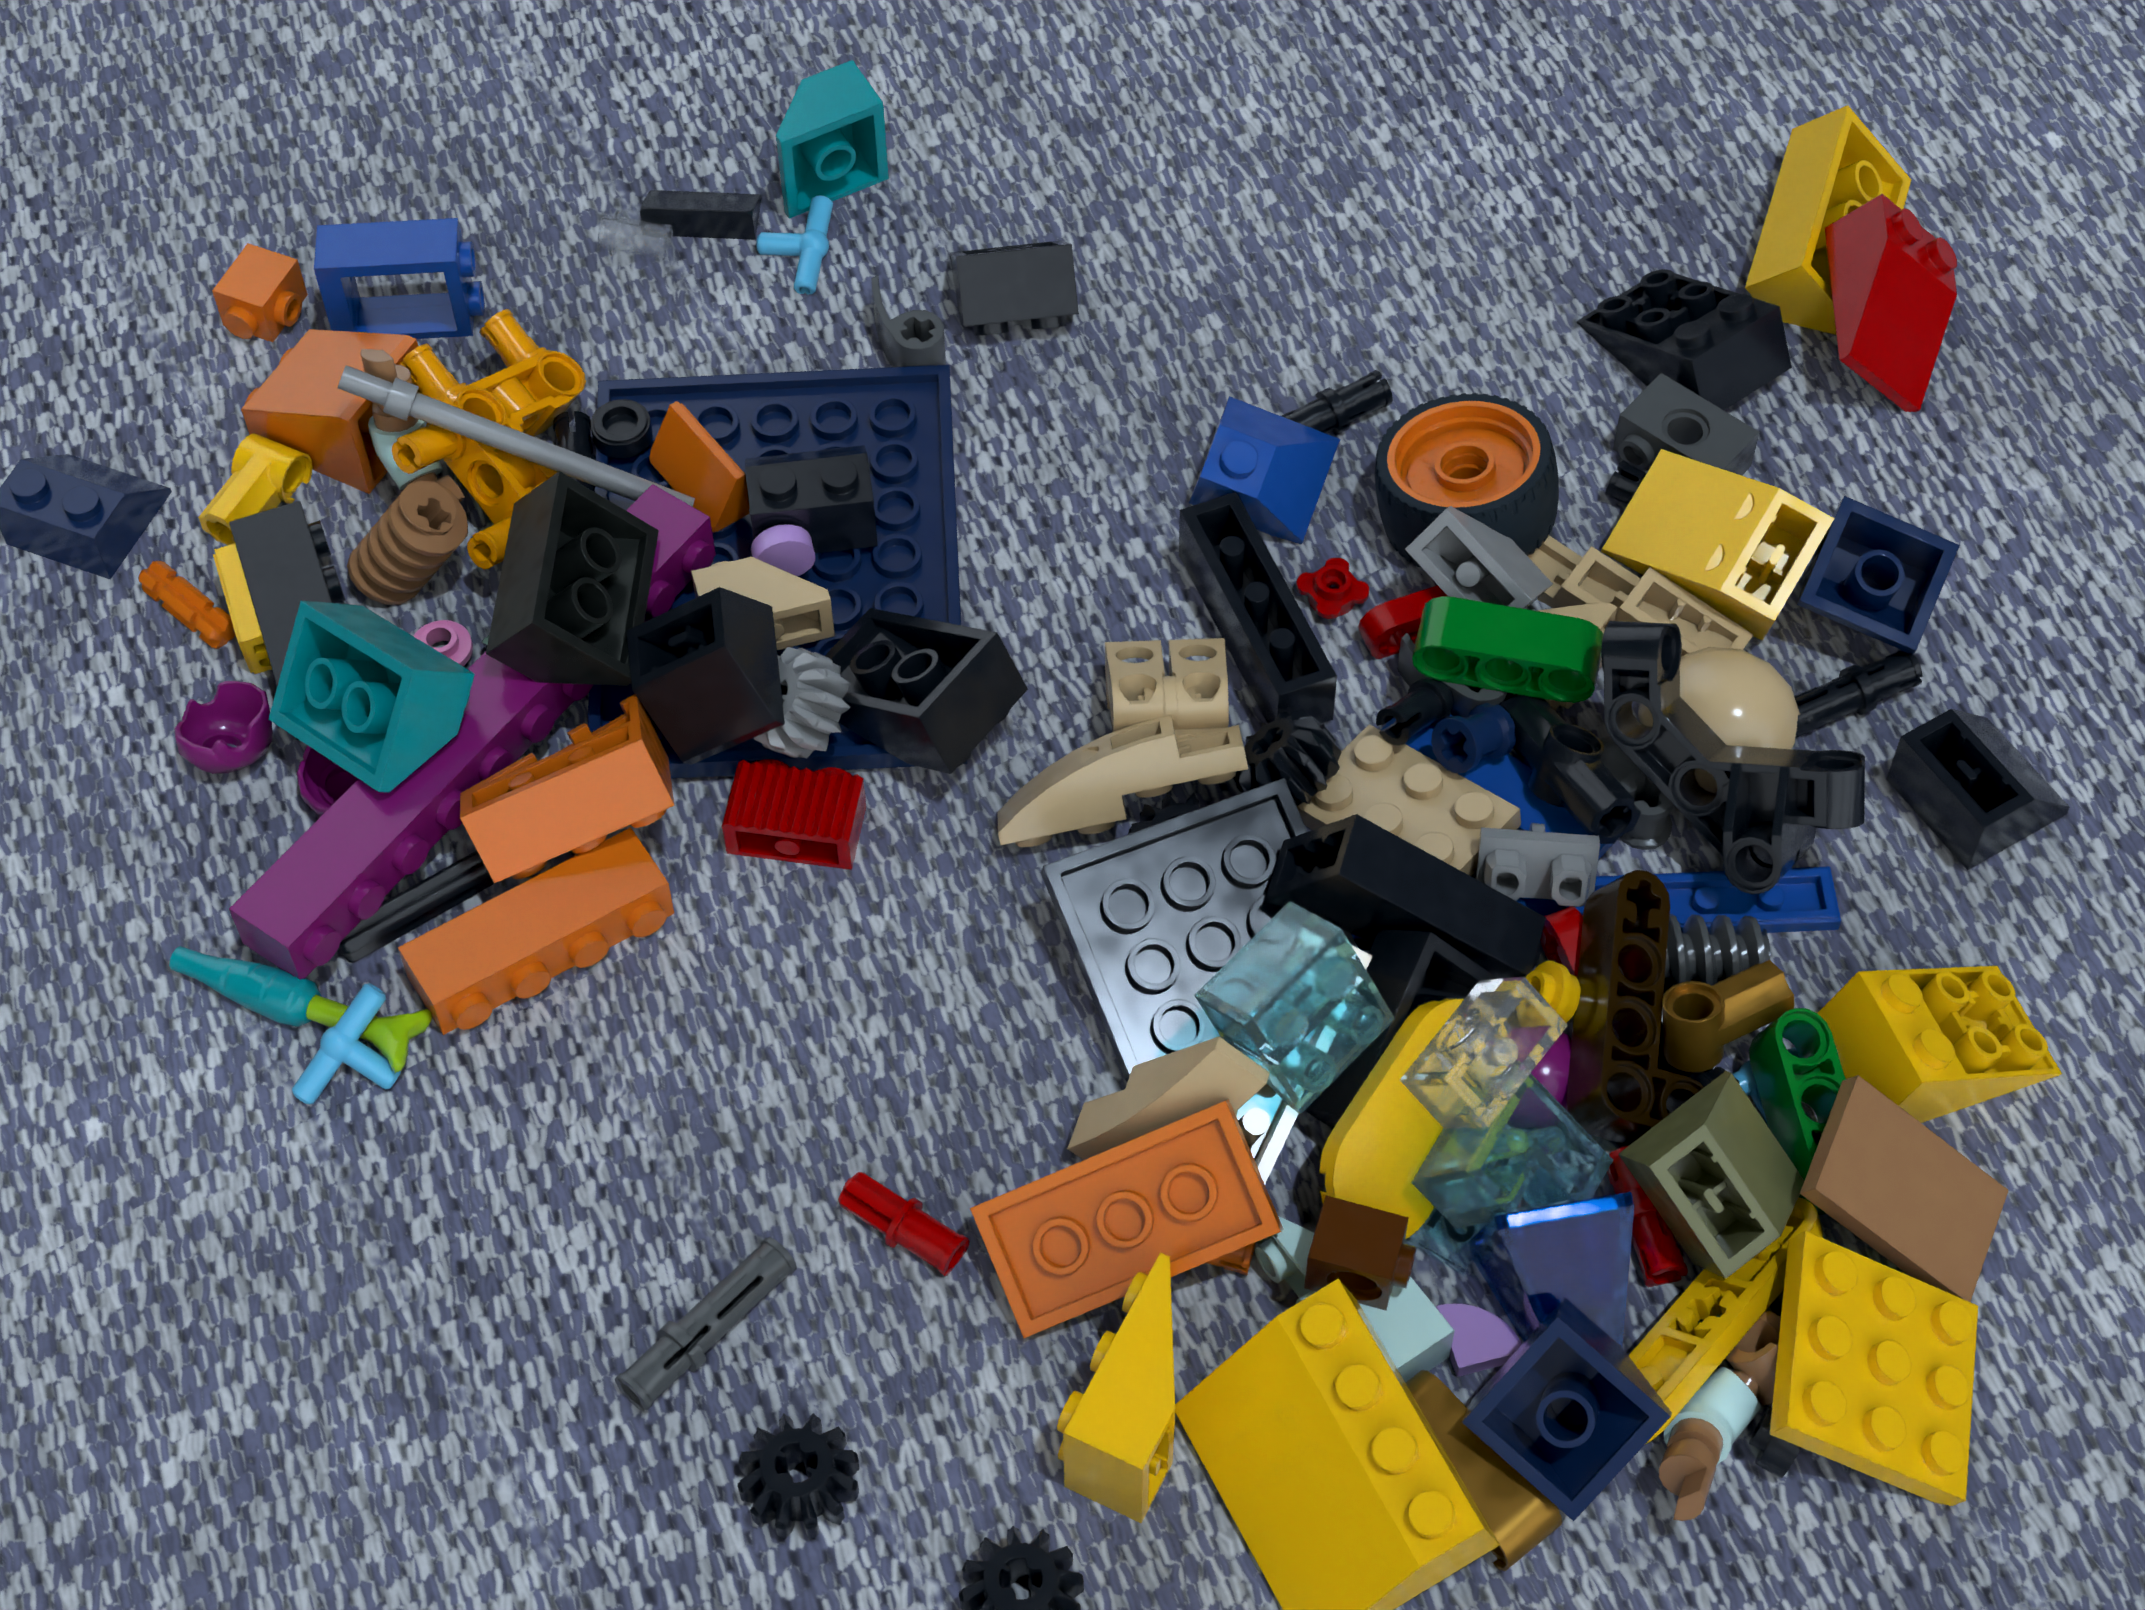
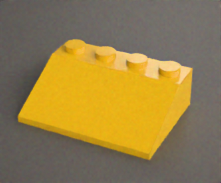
(1332, 1463)

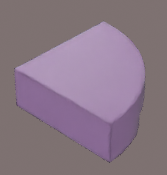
(1479, 1338)

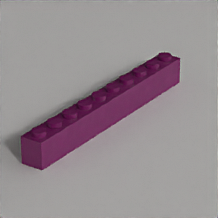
(376, 838)

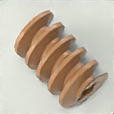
(408, 543)

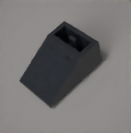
(1694, 334)

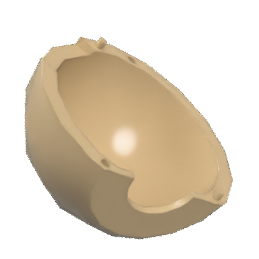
(1737, 699)

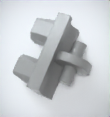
(1539, 864)

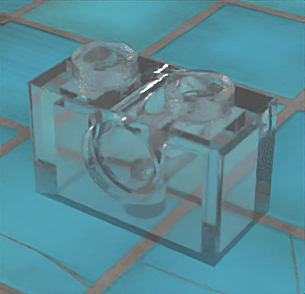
(1484, 1053)

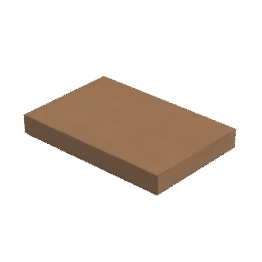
(1904, 1190)

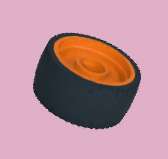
(1473, 456)

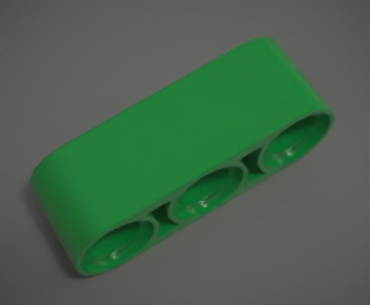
(1508, 649)
(1789, 1079)

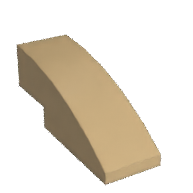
(1166, 1092)

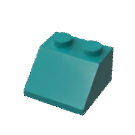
(831, 138)

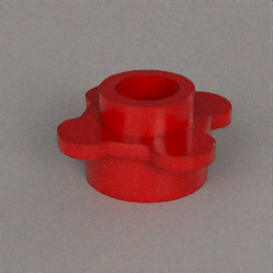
(1331, 602)

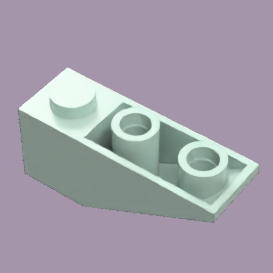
(1409, 1329)

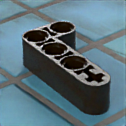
(1627, 928)

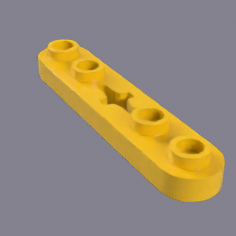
(1683, 1354)

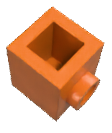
(260, 293)

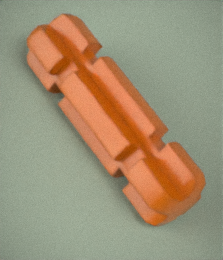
(187, 604)

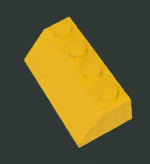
(1824, 175)

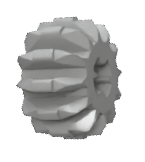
(811, 703)

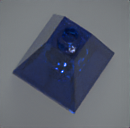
(1559, 1253)

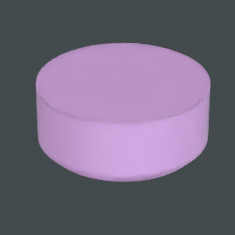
(785, 548)

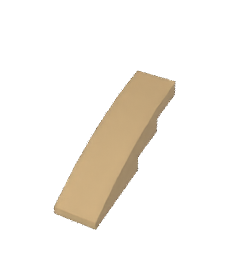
(1637, 599)

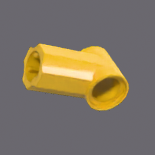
(260, 479)

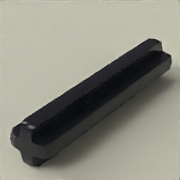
(417, 906)

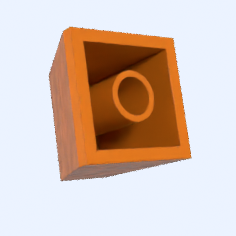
(309, 412)

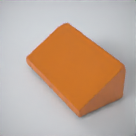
(699, 468)

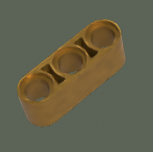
(1509, 1502)

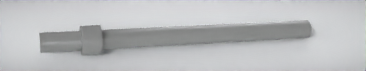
(403, 400)

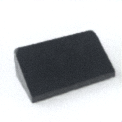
(704, 213)

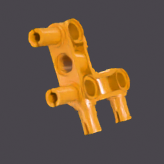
(522, 397)

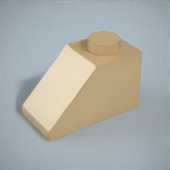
(799, 607)

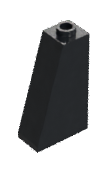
(1377, 880)

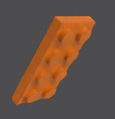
(1098, 1223)

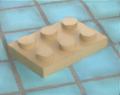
(1410, 799)

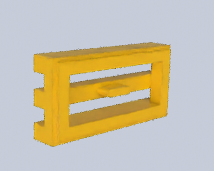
(241, 609)

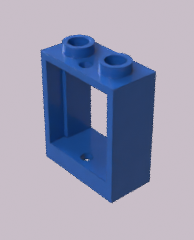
(398, 249)

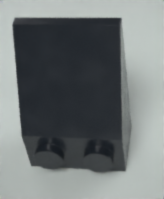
(924, 686)

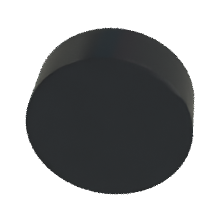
(621, 428)

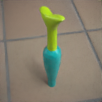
(294, 1000)

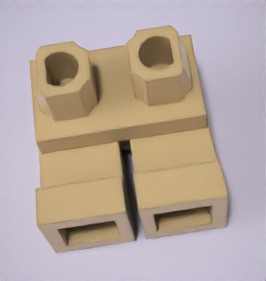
(1191, 693)

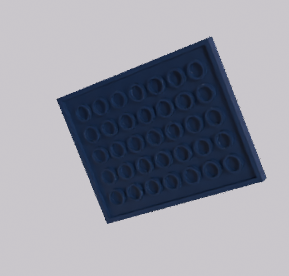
(908, 439)

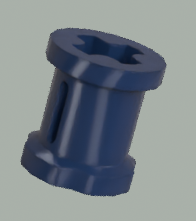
(1464, 741)

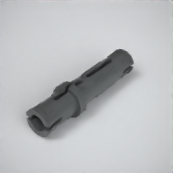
(685, 1343)

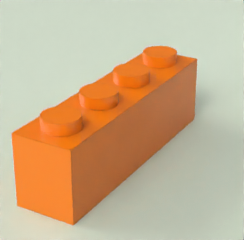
(537, 932)

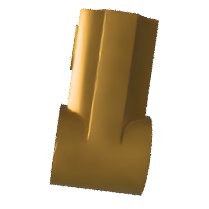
(1706, 1017)

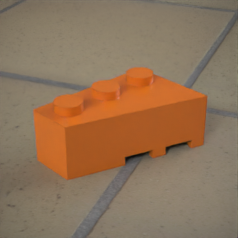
(569, 797)

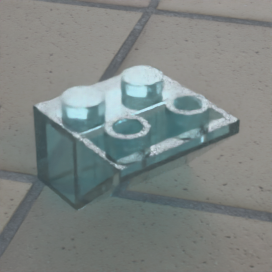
(1297, 1004)

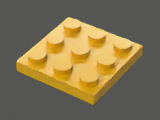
(1875, 1370)

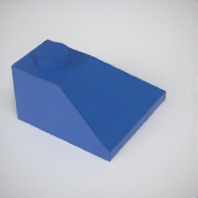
(1270, 465)

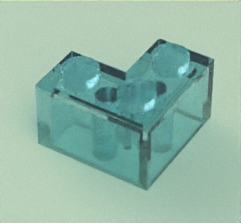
(1521, 1162)

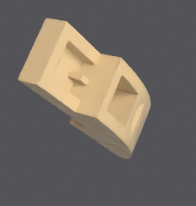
(1089, 783)

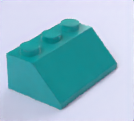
(367, 693)

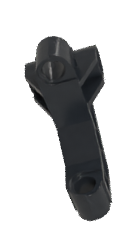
(1764, 797)

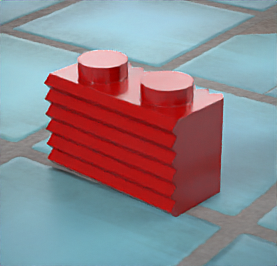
(795, 814)

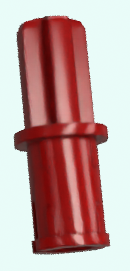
(903, 1222)

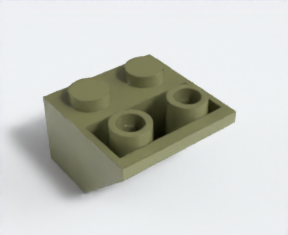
(1717, 1177)

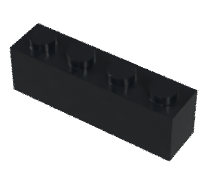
(281, 569)
(1255, 610)

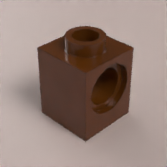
(1360, 1249)

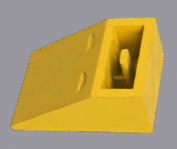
(1719, 537)
(1937, 1037)
(1123, 1425)

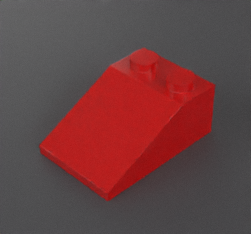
(1890, 297)

